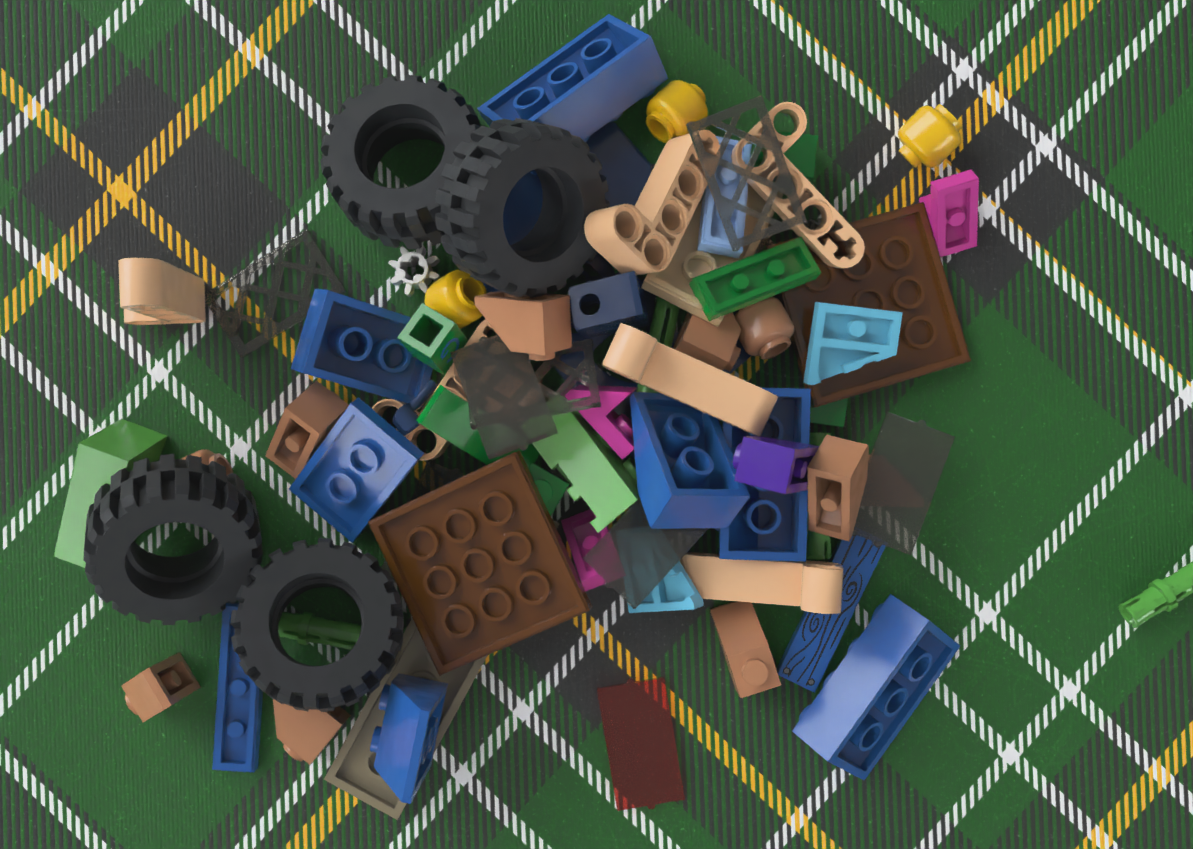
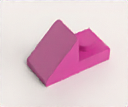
(953, 212)
(609, 425)
(581, 539)

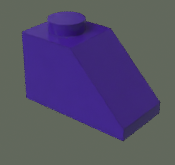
(773, 463)

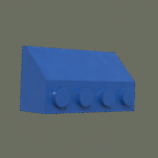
(584, 81)
(771, 523)
(875, 688)

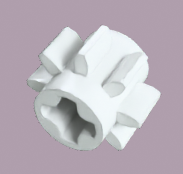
(410, 259)

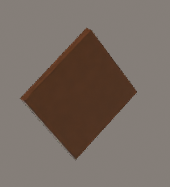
(897, 274)
(480, 563)

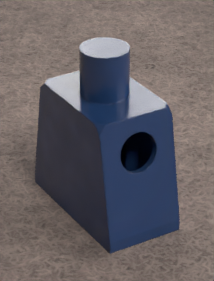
(619, 300)

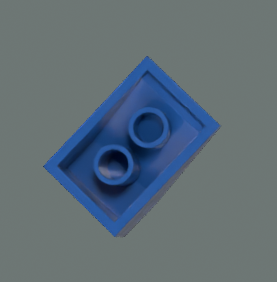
(358, 347)
(683, 465)
(408, 732)

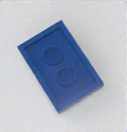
(355, 470)

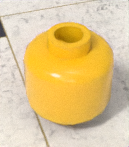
(674, 108)
(929, 136)
(454, 297)

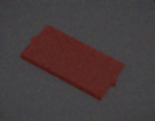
(640, 743)

